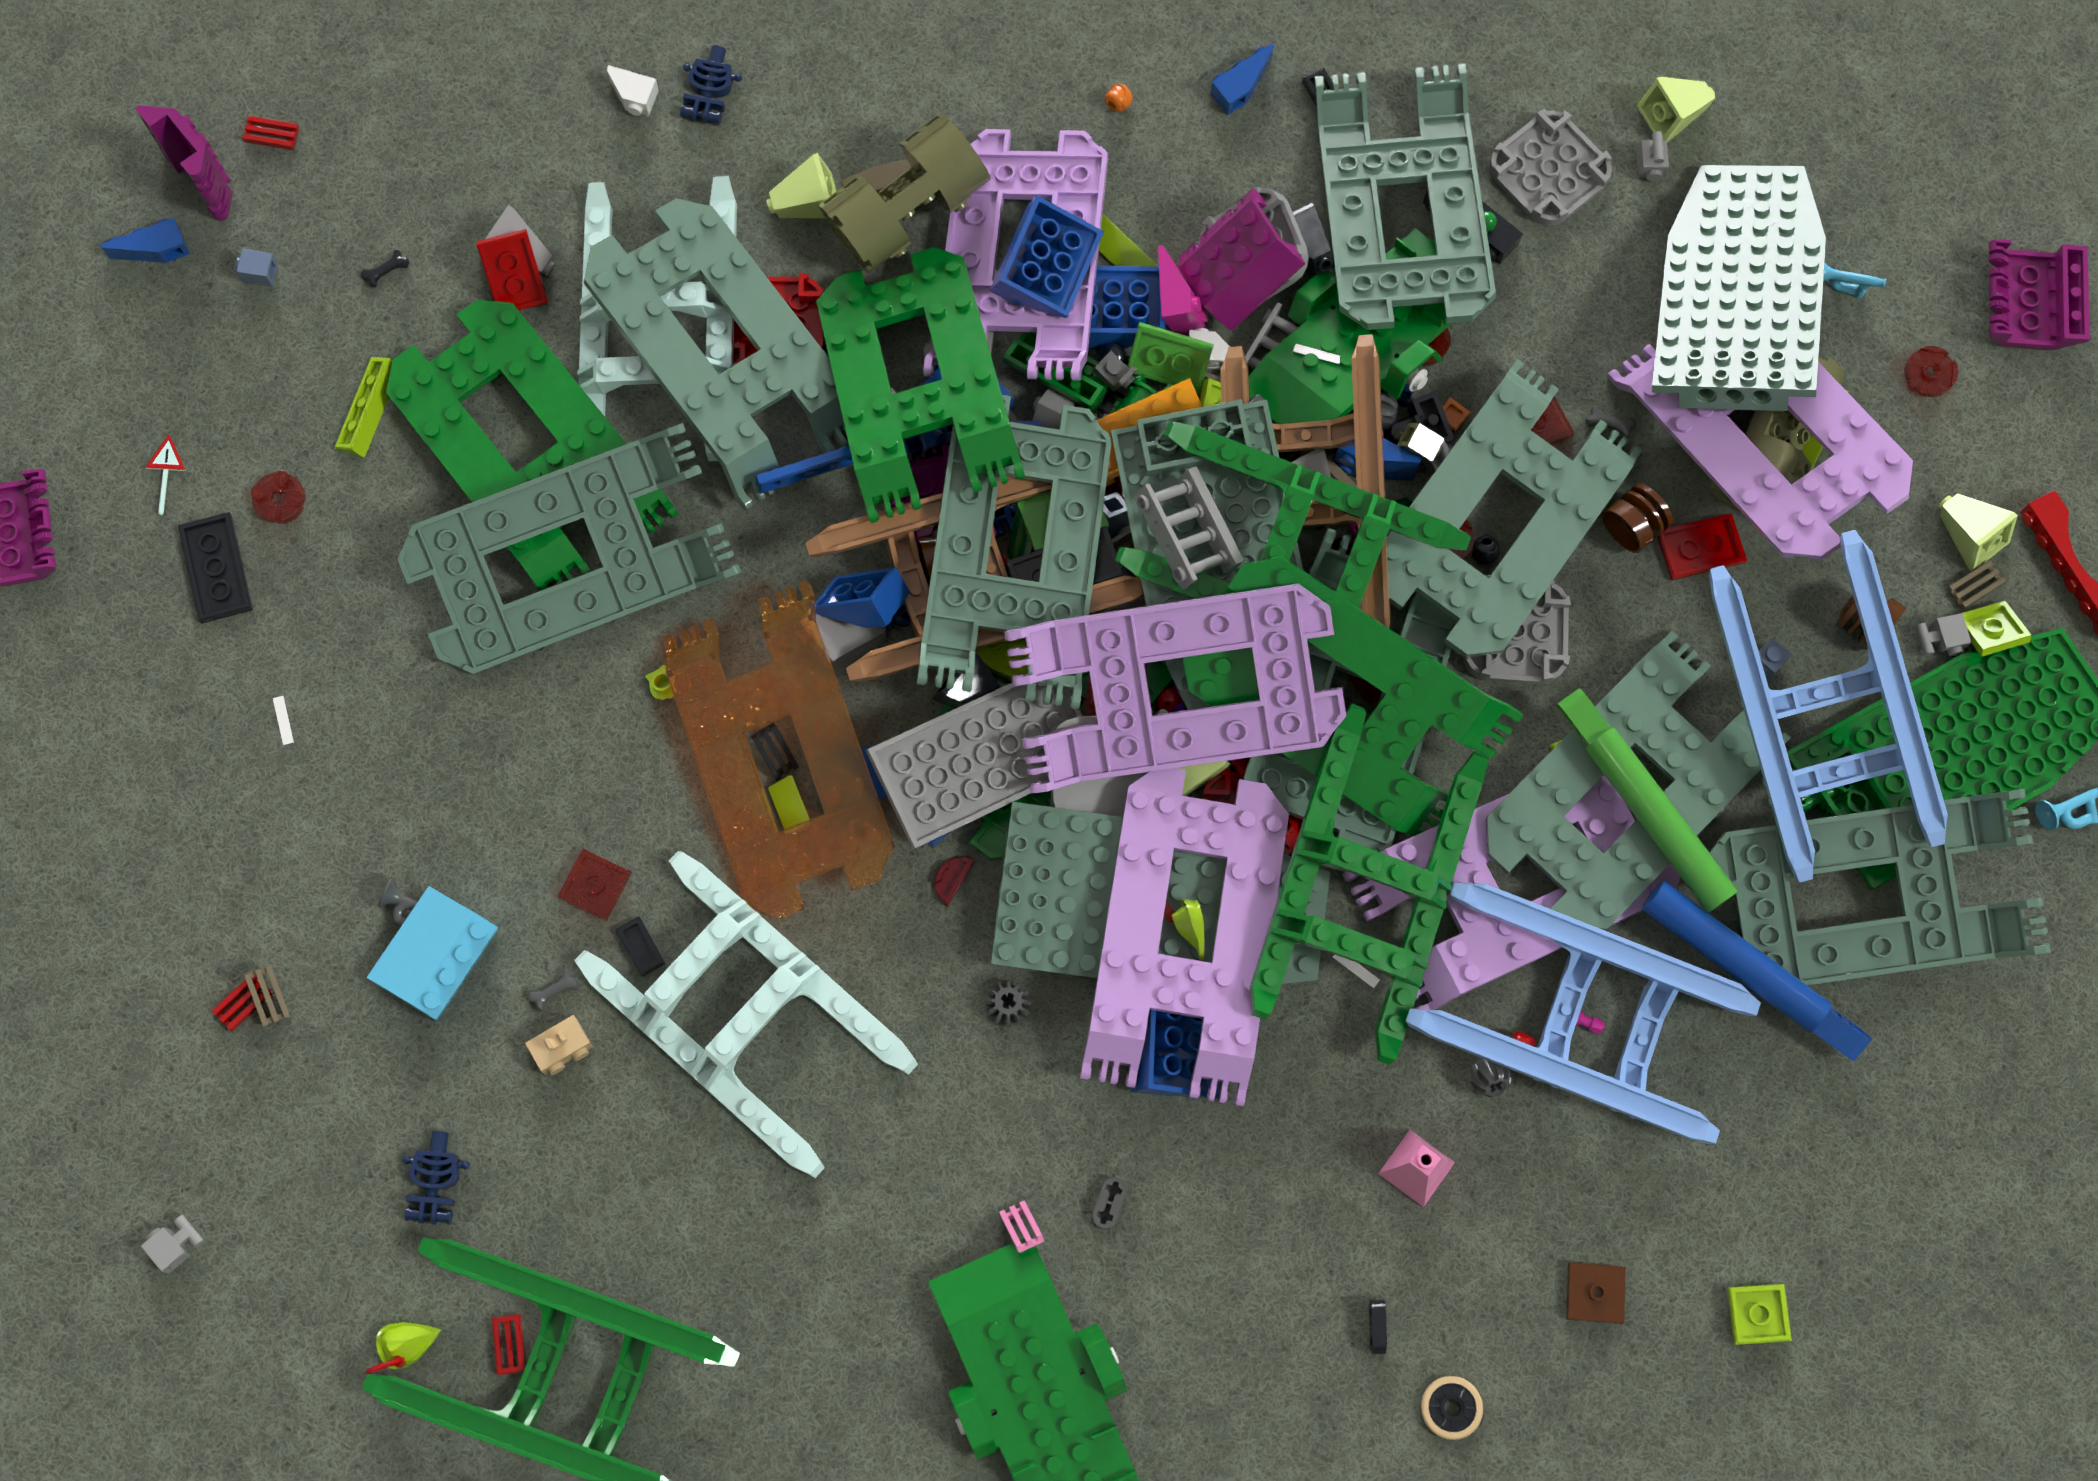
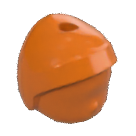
(1118, 98)

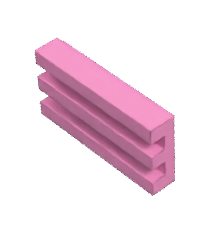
(1015, 1214)

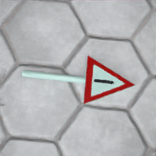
(165, 459)

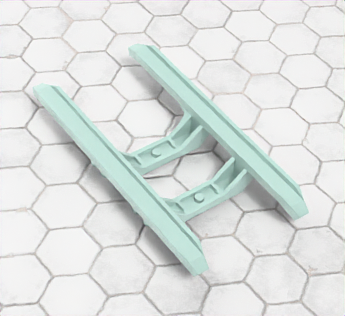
(603, 374)
(715, 1065)

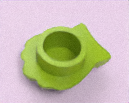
(659, 684)

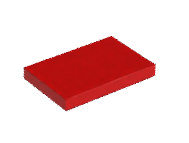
(512, 270)
(1701, 546)

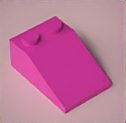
(1179, 304)

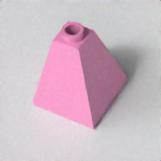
(1416, 1168)

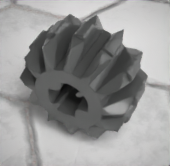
(998, 1005)

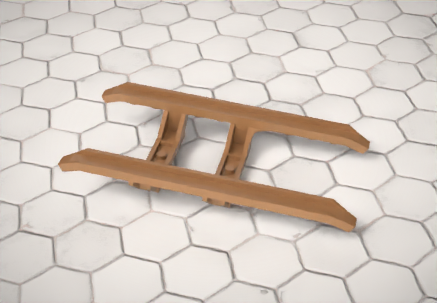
(1358, 429)
(905, 557)

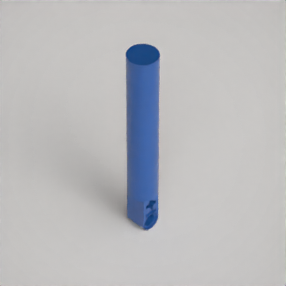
(1754, 969)

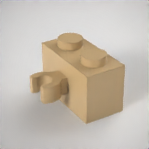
(559, 1046)

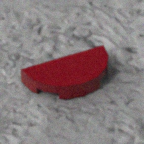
(950, 877)

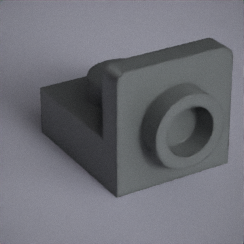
(1114, 372)

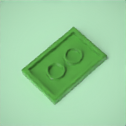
(1169, 356)
(1034, 517)

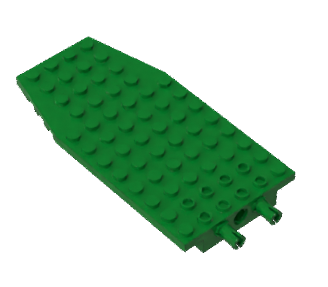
(1988, 727)

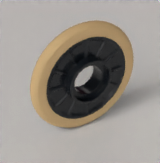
(1434, 1413)

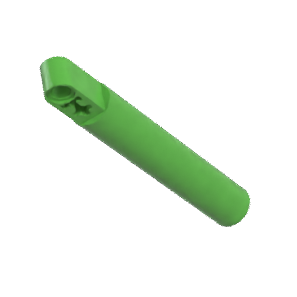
(1648, 802)

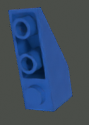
(1238, 84)
(155, 243)

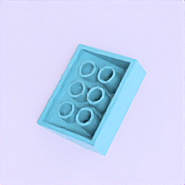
(432, 953)

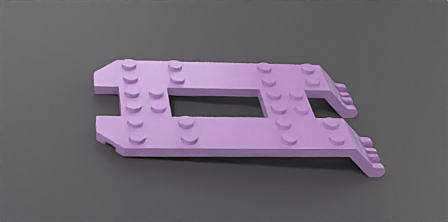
(1074, 182)
(1787, 515)
(1134, 740)
(1487, 945)
(1138, 978)

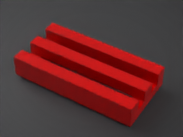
(250, 128)
(217, 1011)
(509, 1345)

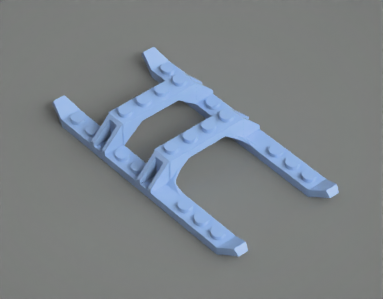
(1882, 673)
(1550, 1059)

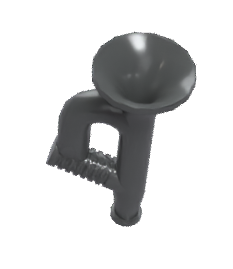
(392, 895)

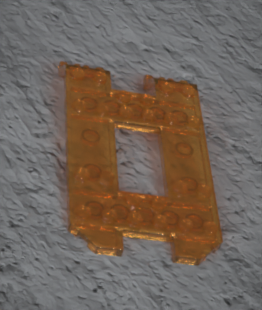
(716, 721)

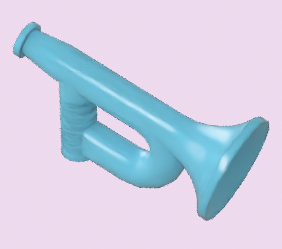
(1864, 281)
(2049, 813)

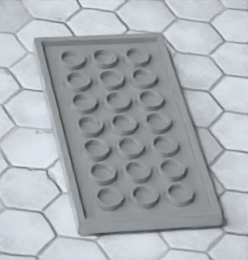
(965, 761)

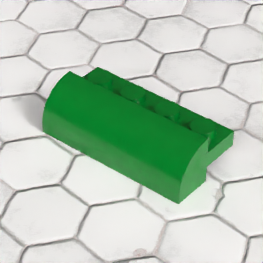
(1086, 392)

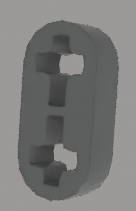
(1115, 1205)

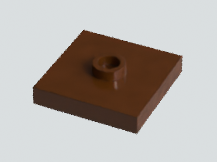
(1595, 1293)

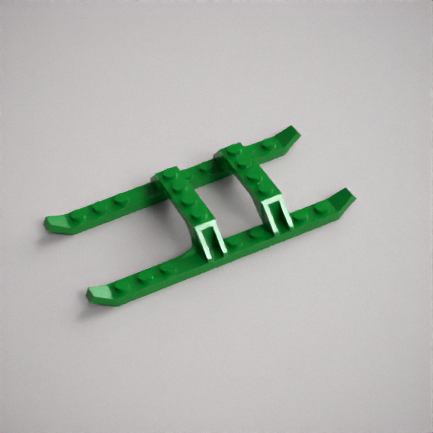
(1299, 489)
(1427, 886)
(560, 1306)

